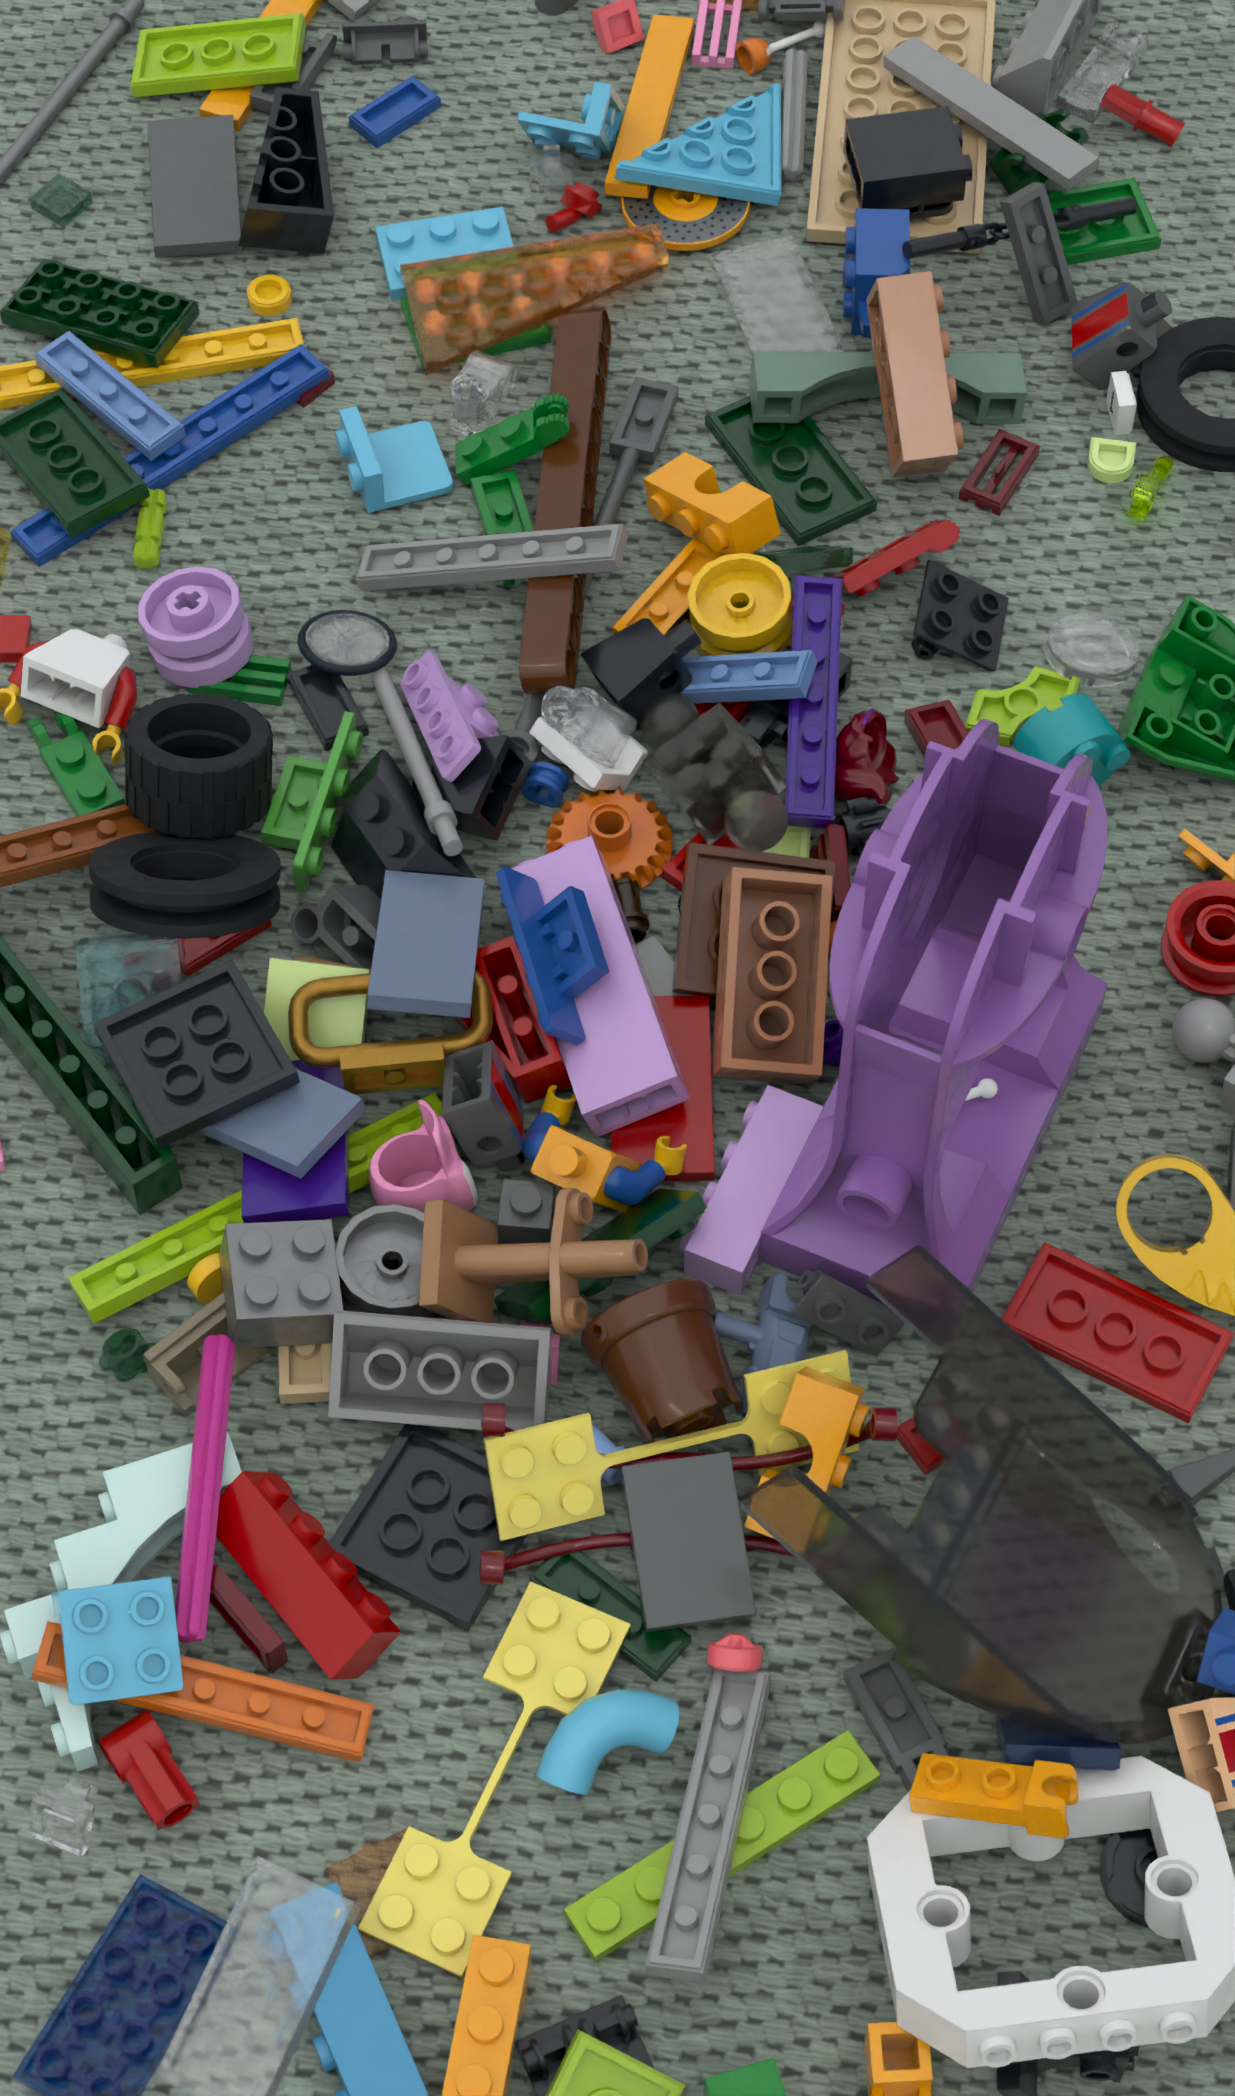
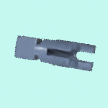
(779, 1335)

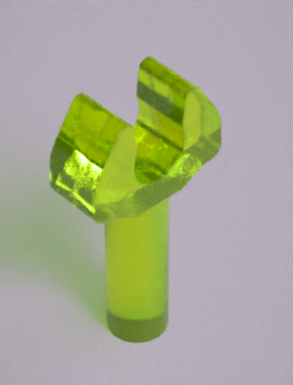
(1147, 488)

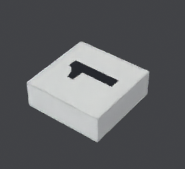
(1121, 402)

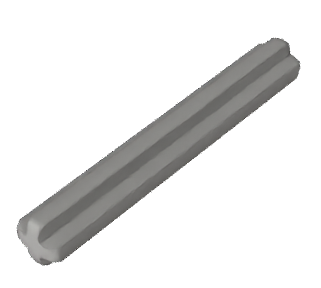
(793, 114)

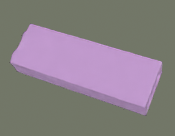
(627, 1058)

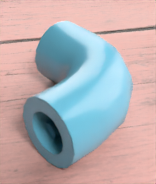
(603, 1725)

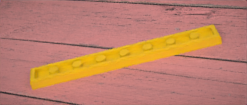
(190, 358)

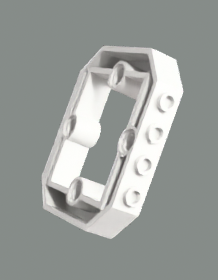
(1081, 2009)

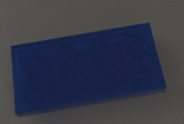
(124, 1998)

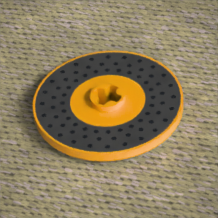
(687, 218)

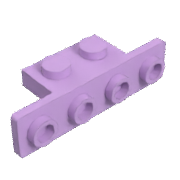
(447, 714)

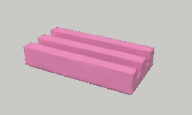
(719, 9)

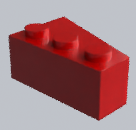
(524, 1047)

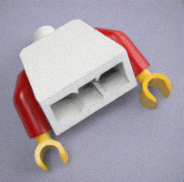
(80, 679)

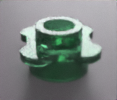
(124, 1354)

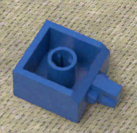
(876, 254)

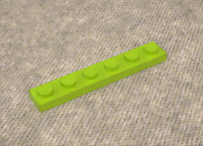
(769, 1818)

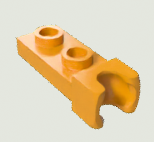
(997, 1792)

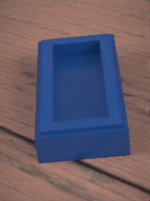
(394, 111)

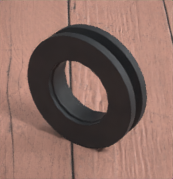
(1165, 413)
(184, 885)

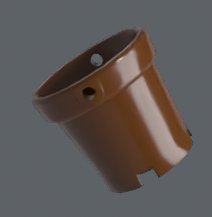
(665, 1359)

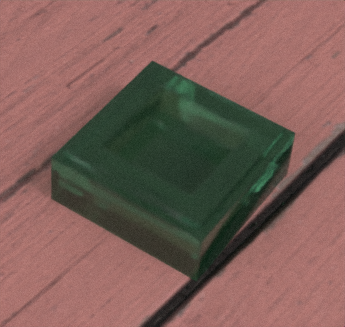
(61, 200)

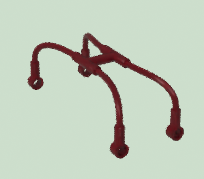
(880, 1427)

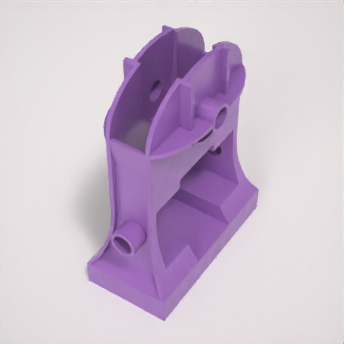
(944, 976)

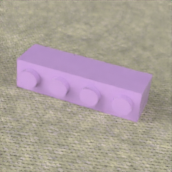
(755, 1169)

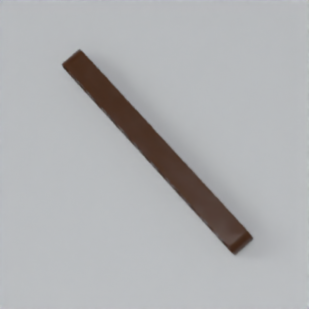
(567, 500)

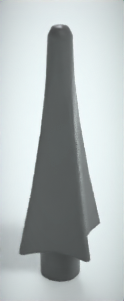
(1204, 1475)

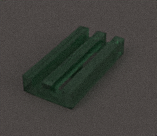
(810, 558)

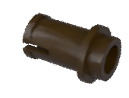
(631, 903)

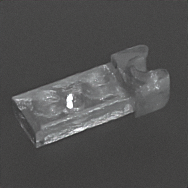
(1106, 64)

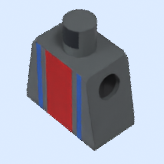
(1115, 331)
(489, 1124)

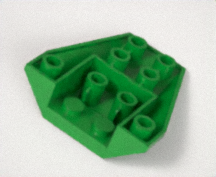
(1187, 694)

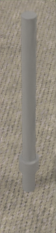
(437, 812)

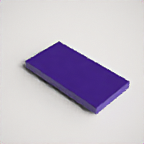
(320, 1194)

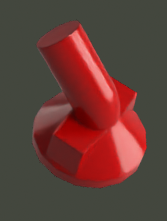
(579, 202)

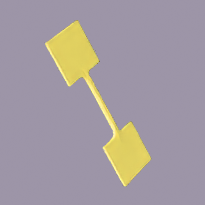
(554, 1472)
(439, 1889)

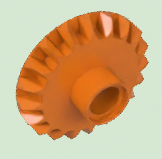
(639, 839)

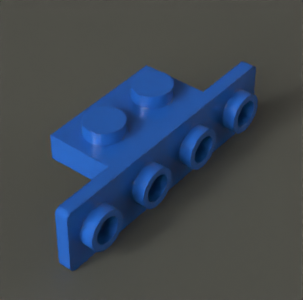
(557, 950)

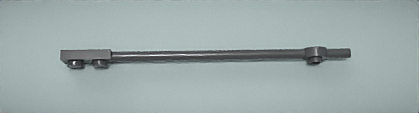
(634, 440)

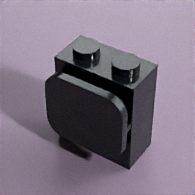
(907, 161)

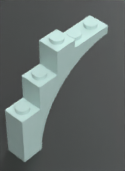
(142, 1518)

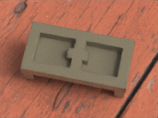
(177, 1358)

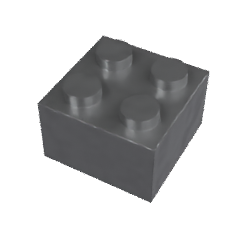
(280, 1283)

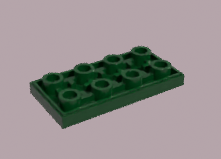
(100, 312)
(653, 1219)

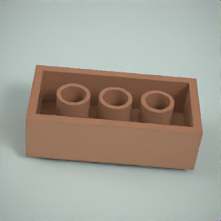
(913, 374)
(772, 976)

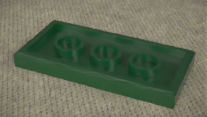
(68, 463)
(794, 465)

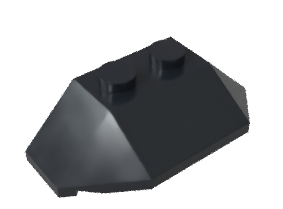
(387, 830)

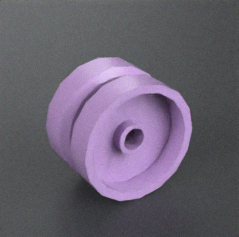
(196, 626)

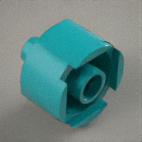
(1072, 730)

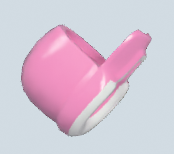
(422, 1167)

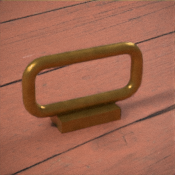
(389, 1063)

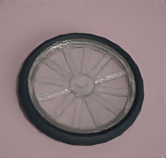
(347, 642)

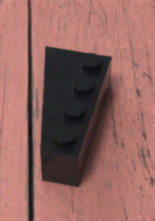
(291, 186)

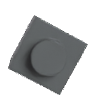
(526, 1212)

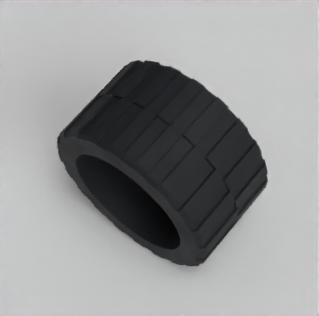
(198, 766)

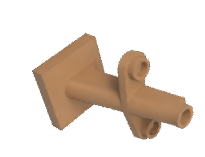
(466, 1263)

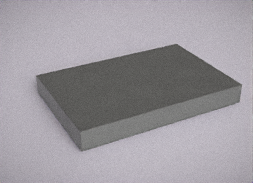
(688, 1541)

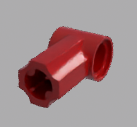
(145, 1762)

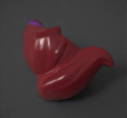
(865, 759)

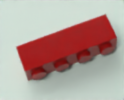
(303, 1575)

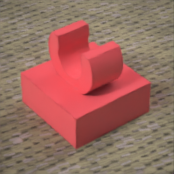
(617, 25)

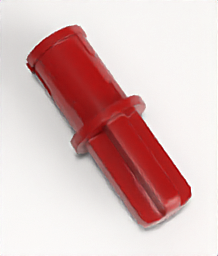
(1141, 114)

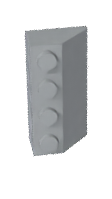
(1045, 52)
(437, 1370)

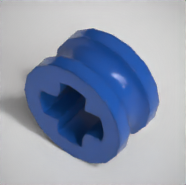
(545, 784)

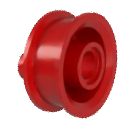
(1187, 939)

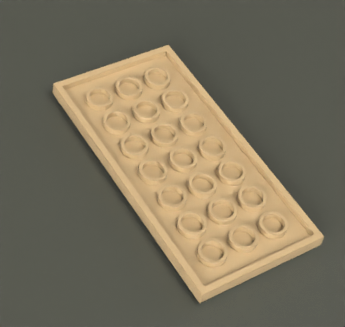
(859, 86)

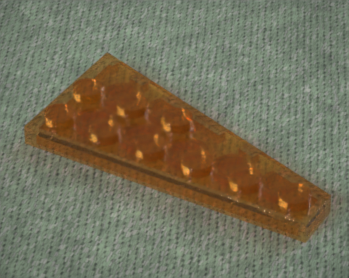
(499, 293)

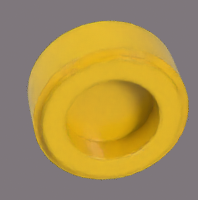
(269, 295)
(206, 1279)

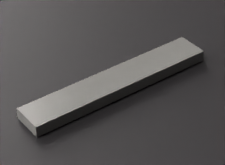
(991, 112)
(492, 557)
(708, 1826)

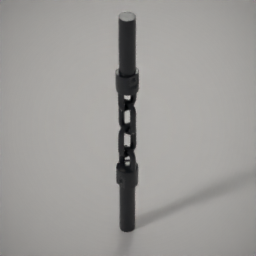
(975, 235)

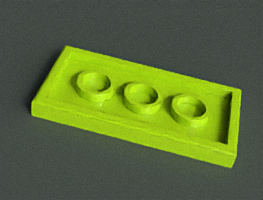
(218, 55)

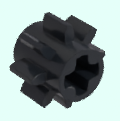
(860, 822)

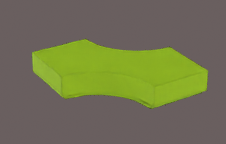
(1015, 705)

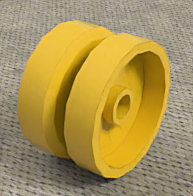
(741, 606)

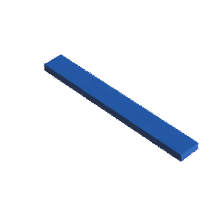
(206, 434)

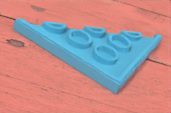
(720, 156)

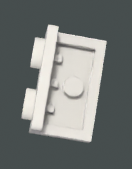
(588, 772)

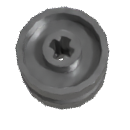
(382, 1261)

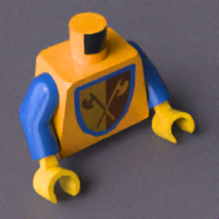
(589, 1167)

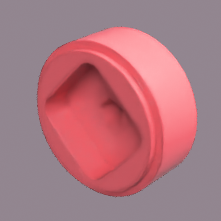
(734, 1653)

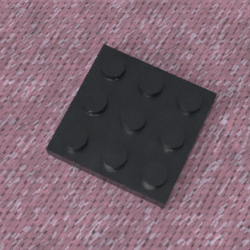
(196, 1053)
(425, 1525)

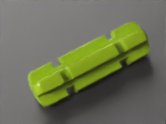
(150, 530)

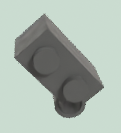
(342, 920)

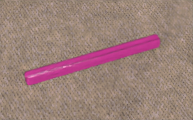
(204, 1488)

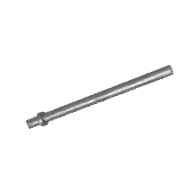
(121, 21)

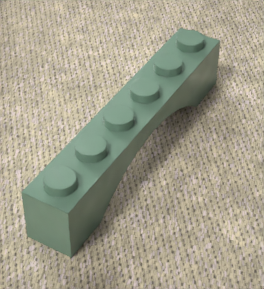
(798, 383)

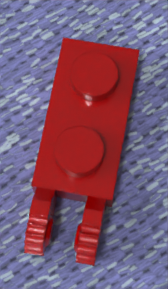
(897, 556)

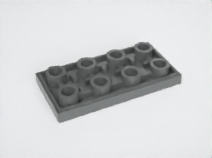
(194, 186)

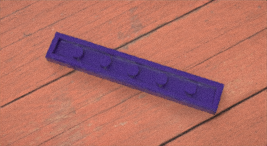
(814, 718)

